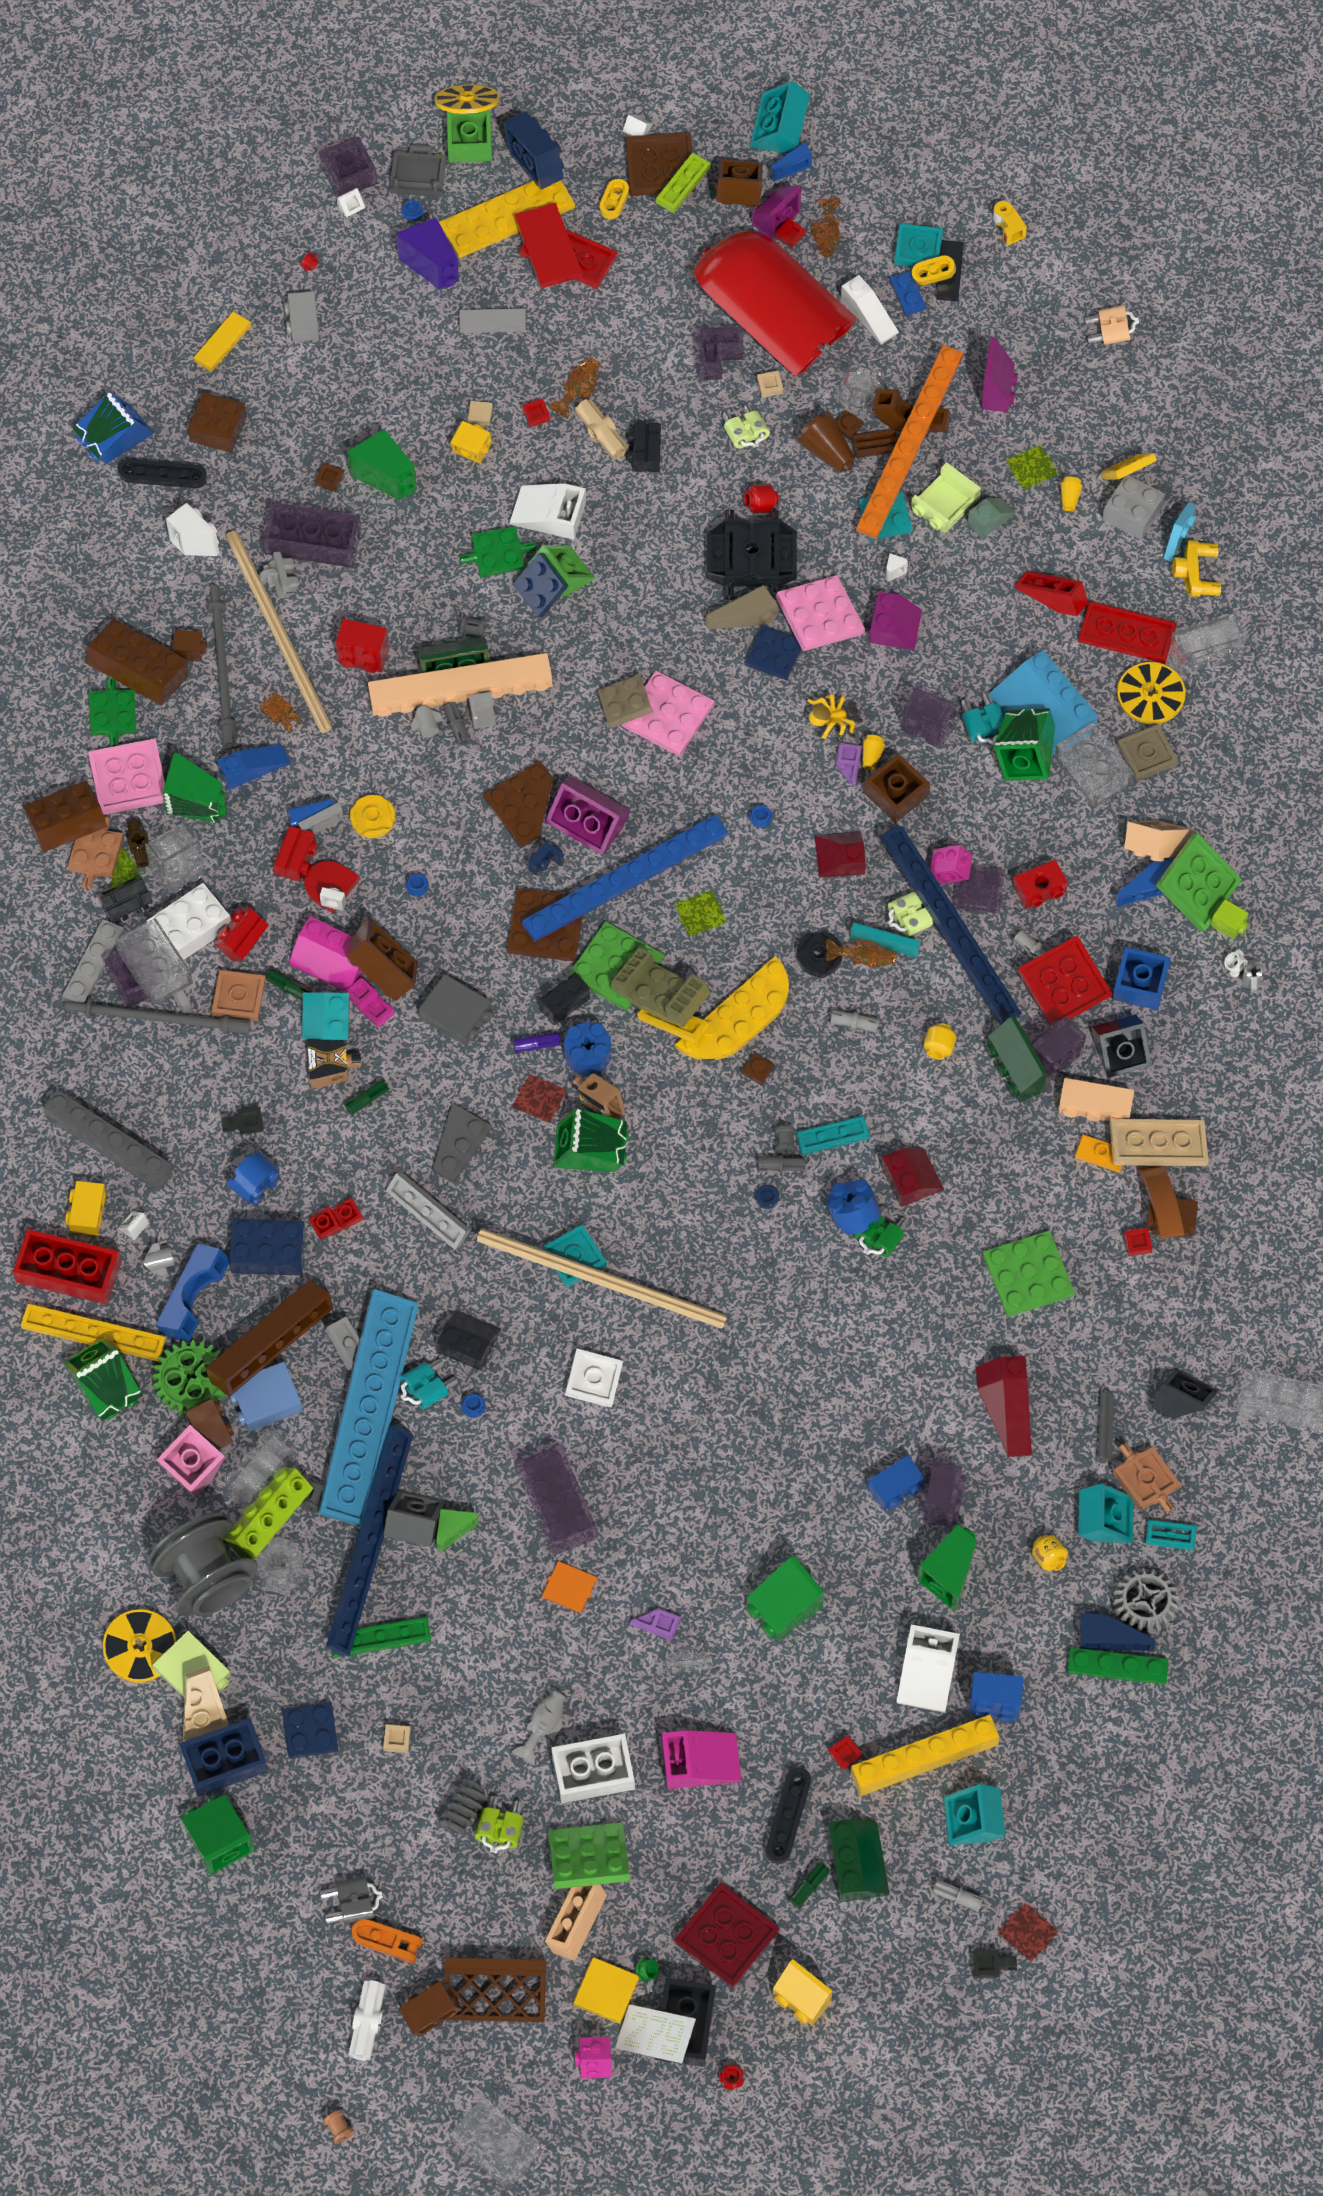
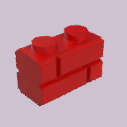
(295, 854)
(241, 934)

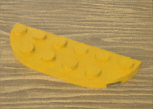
(742, 1014)

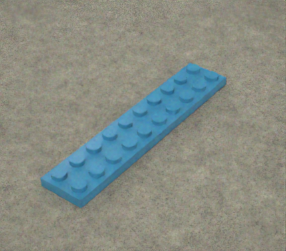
(368, 1407)

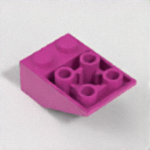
(700, 1758)

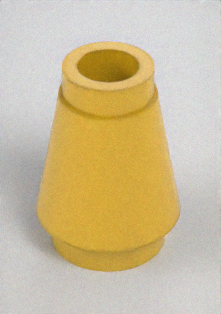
(1070, 493)
(872, 751)

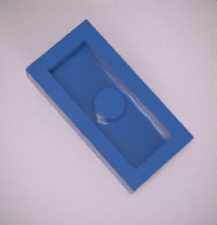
(907, 293)

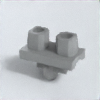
(276, 575)

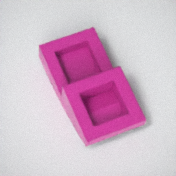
(369, 1003)

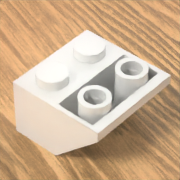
(192, 533)

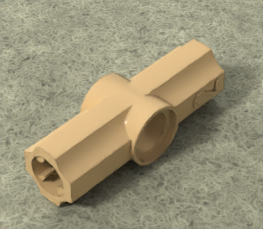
(601, 429)

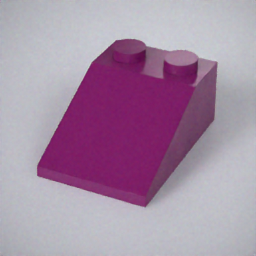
(998, 379)

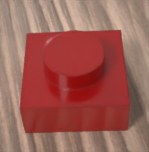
(790, 233)
(536, 413)
(1138, 1241)
(845, 1753)

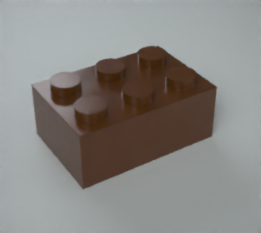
(64, 816)

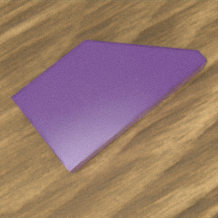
(848, 761)
(658, 1622)

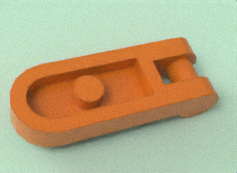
(386, 1940)

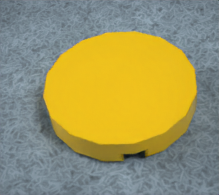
(378, 819)

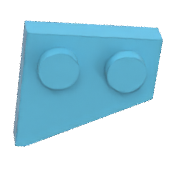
(1180, 530)

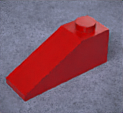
(1057, 593)

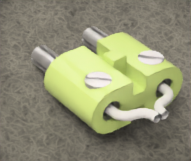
(746, 429)
(909, 914)

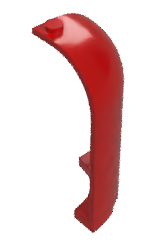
(773, 298)

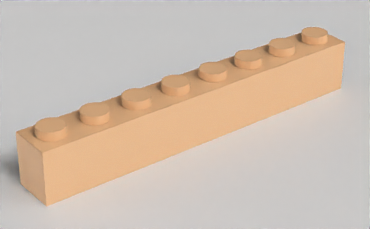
(458, 683)

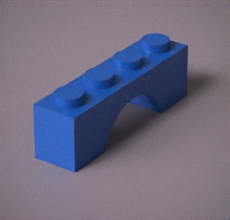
(203, 1268)

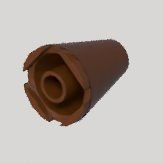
(827, 442)

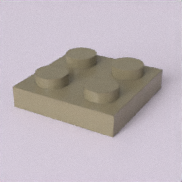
(625, 701)
(1147, 752)

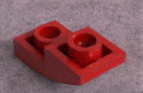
(337, 1219)

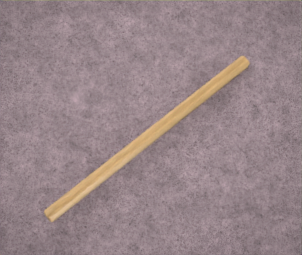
(279, 632)
(601, 1278)

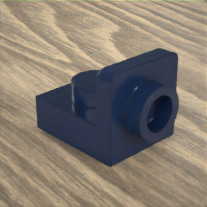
(542, 857)

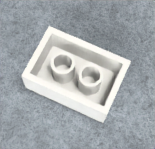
(193, 920)
(593, 1768)

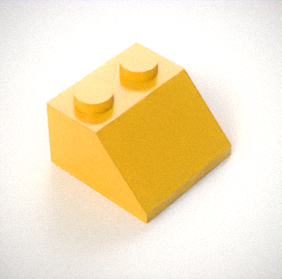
(802, 1993)

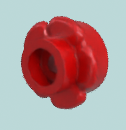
(310, 262)
(727, 2072)

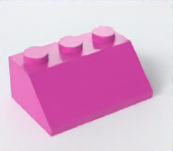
(322, 954)

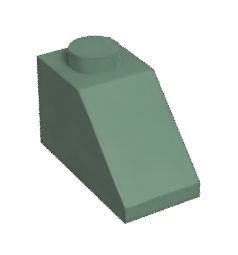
(989, 516)

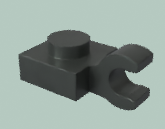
(247, 1121)
(988, 1963)

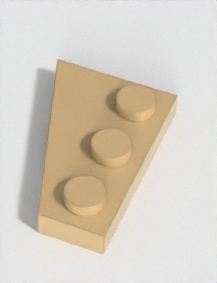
(202, 1705)

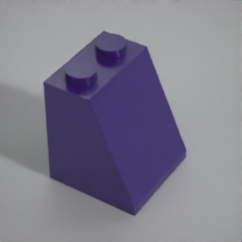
(428, 253)

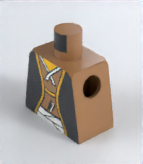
(330, 1062)
(599, 1096)

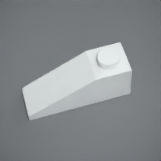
(868, 309)

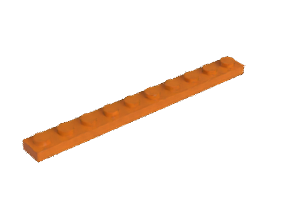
(909, 442)

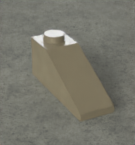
(746, 611)

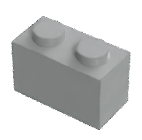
(303, 316)

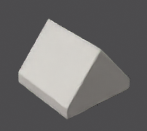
(636, 126)
(350, 202)
(895, 567)
(134, 1224)

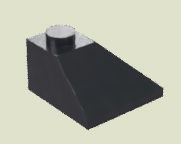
(1182, 1395)

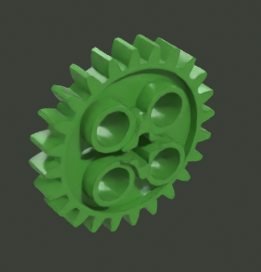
(172, 1368)

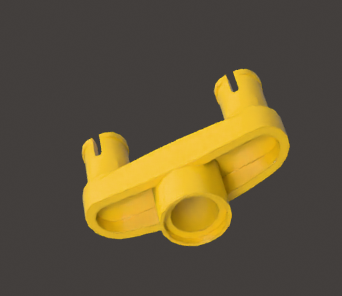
(1189, 569)

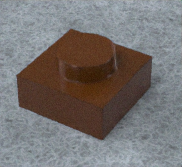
(849, 424)
(329, 477)
(758, 1069)

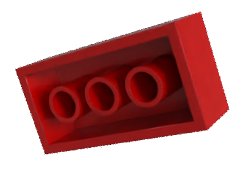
(67, 1266)

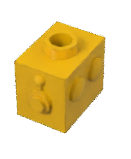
(471, 442)

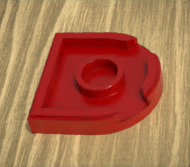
(329, 875)

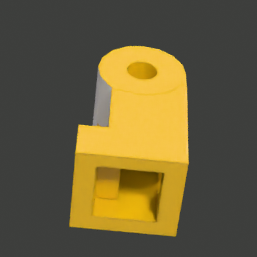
(1010, 221)

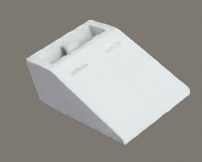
(550, 509)
(928, 1668)

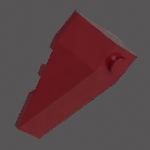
(1005, 1394)

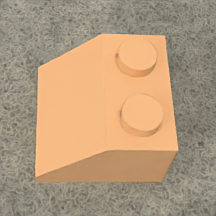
(1155, 838)

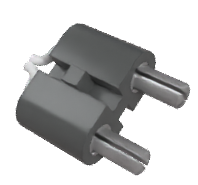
(353, 1900)

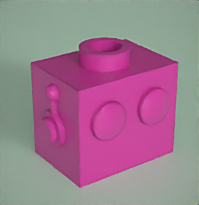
(951, 864)
(594, 2057)

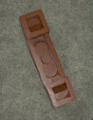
(1163, 1201)

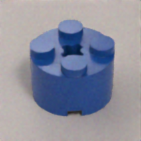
(587, 1036)
(254, 1177)
(853, 1206)

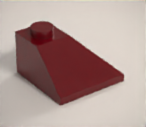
(840, 854)

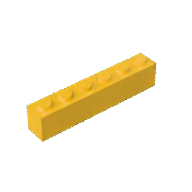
(924, 1755)

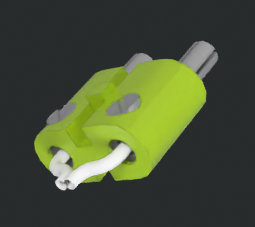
(499, 1826)

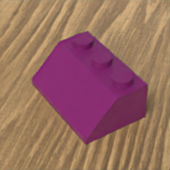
(587, 815)

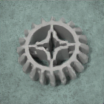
(1128, 1609)

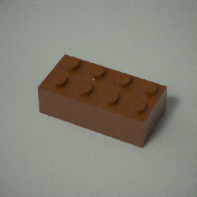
(137, 662)

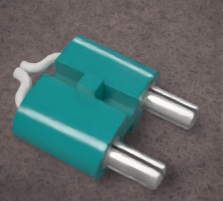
(984, 721)
(424, 1385)

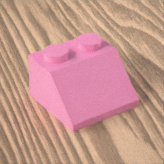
(191, 1461)

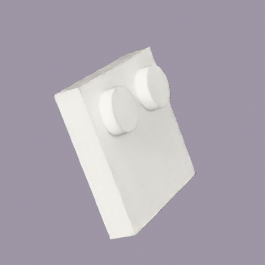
(593, 1378)

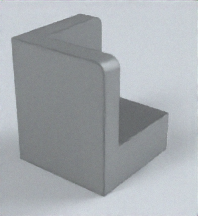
(482, 710)

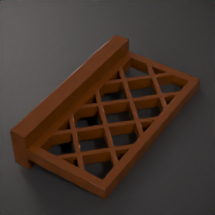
(500, 1968)

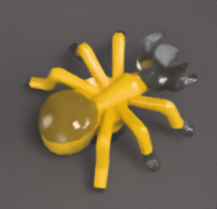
(827, 716)

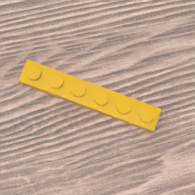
(89, 1331)

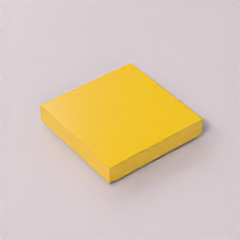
(1128, 466)
(606, 1990)

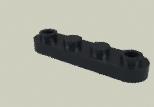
(162, 473)
(788, 1815)

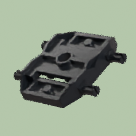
(751, 569)

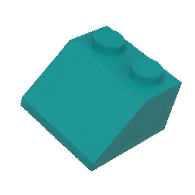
(326, 1016)
(1105, 1515)
(974, 1815)

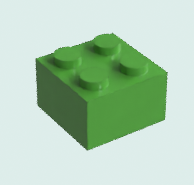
(469, 137)

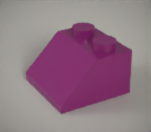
(777, 209)
(895, 621)

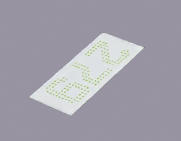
(655, 2033)

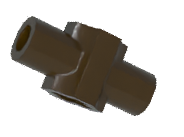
(138, 836)

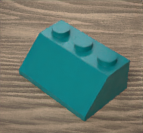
(780, 118)

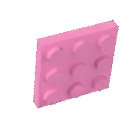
(820, 613)
(675, 714)
(128, 776)

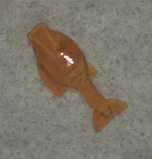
(827, 232)
(580, 382)
(865, 952)

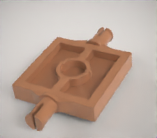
(96, 854)
(1146, 1478)

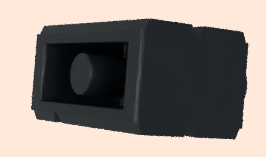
(646, 447)
(125, 899)
(564, 998)

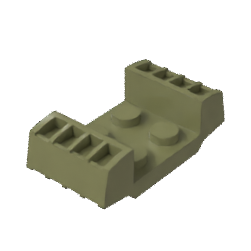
(659, 990)

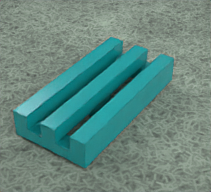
(1169, 1543)

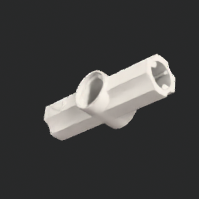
(366, 2020)

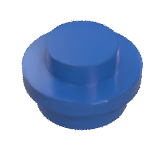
(412, 210)
(760, 816)
(417, 885)
(473, 1405)

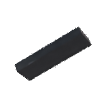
(949, 289)

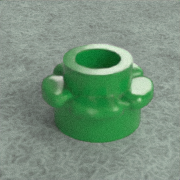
(647, 1969)

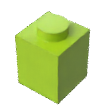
(1230, 919)

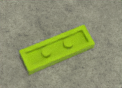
(683, 183)

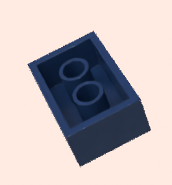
(534, 149)
(267, 1247)
(223, 1757)

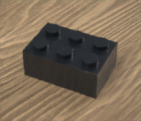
(696, 2002)

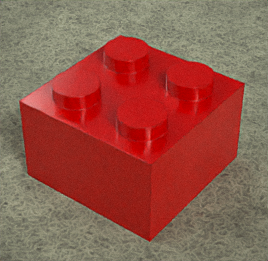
(362, 646)

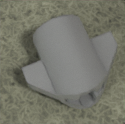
(426, 721)
(1252, 975)
(158, 1260)

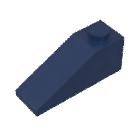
(1106, 1633)

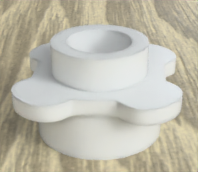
(1231, 961)

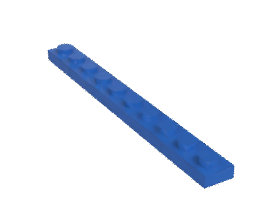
(624, 878)

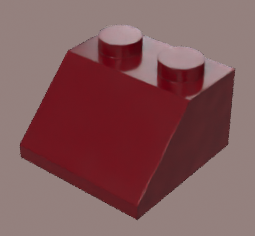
(910, 1175)

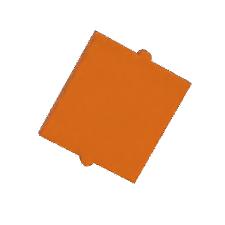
(569, 1587)

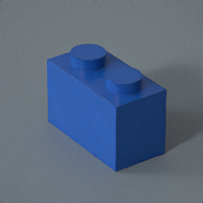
(896, 1483)

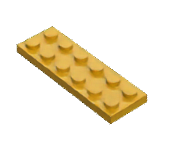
(495, 218)

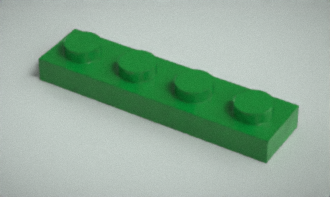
(1118, 1666)

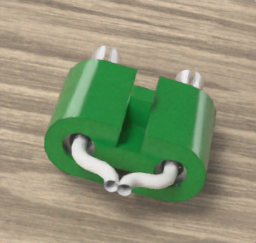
(881, 1235)

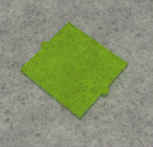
(1031, 467)
(700, 913)

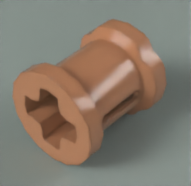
(338, 2126)

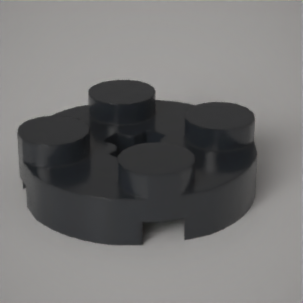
(807, 958)

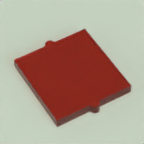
(539, 1098)
(1028, 1932)

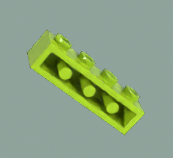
(268, 1513)

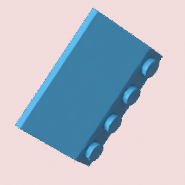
(1042, 686)

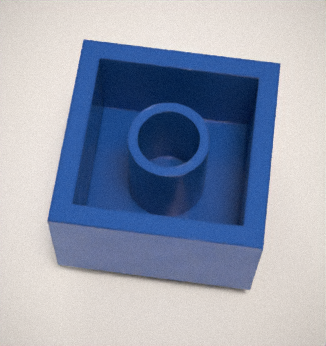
(1141, 978)
(996, 1696)

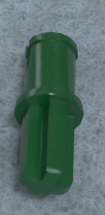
(287, 984)
(366, 1097)
(808, 1885)

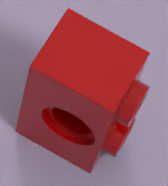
(1046, 874)

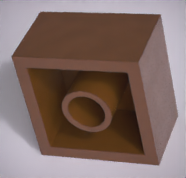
(739, 182)
(217, 422)
(896, 788)

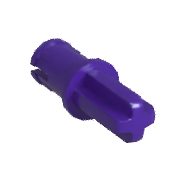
(536, 1042)

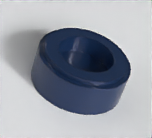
(767, 1196)

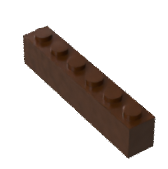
(269, 1338)

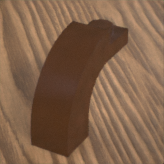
(895, 411)

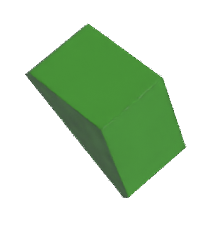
(453, 1526)

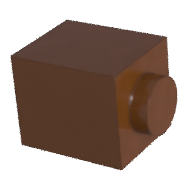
(189, 645)

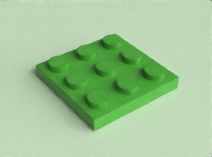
(1198, 881)
(605, 958)
(1028, 1274)
(589, 1855)

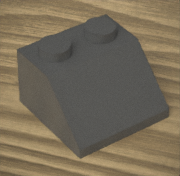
(413, 1518)

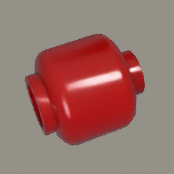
(761, 498)

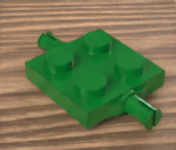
(498, 552)
(112, 712)

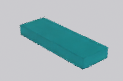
(886, 939)
(832, 1135)

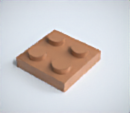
(238, 995)

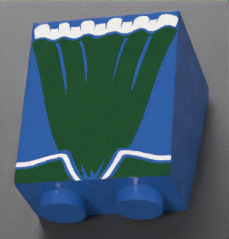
(111, 428)

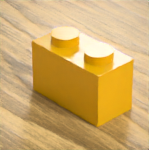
(86, 1208)

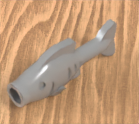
(545, 1721)

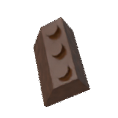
(382, 960)

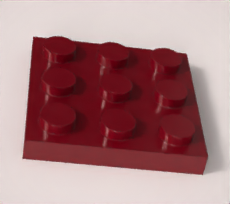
(726, 1935)

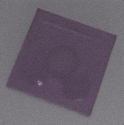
(981, 891)

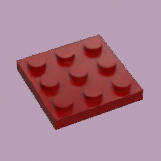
(1065, 981)

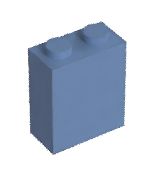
(267, 1398)

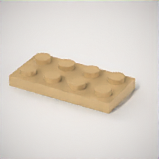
(1158, 1142)

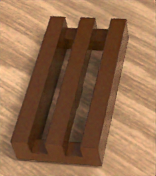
(874, 440)

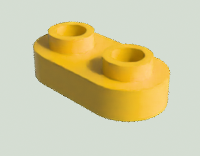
(613, 200)
(933, 268)

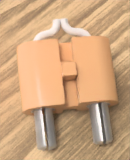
(1113, 325)

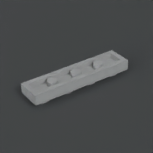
(92, 962)
(428, 1210)

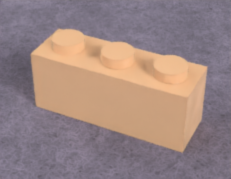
(1095, 1100)
(575, 1920)

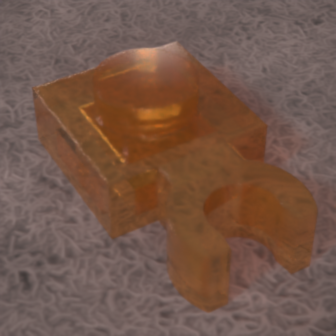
(279, 710)

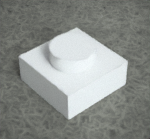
(333, 898)

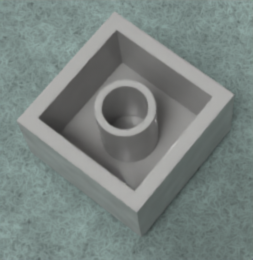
(1133, 507)

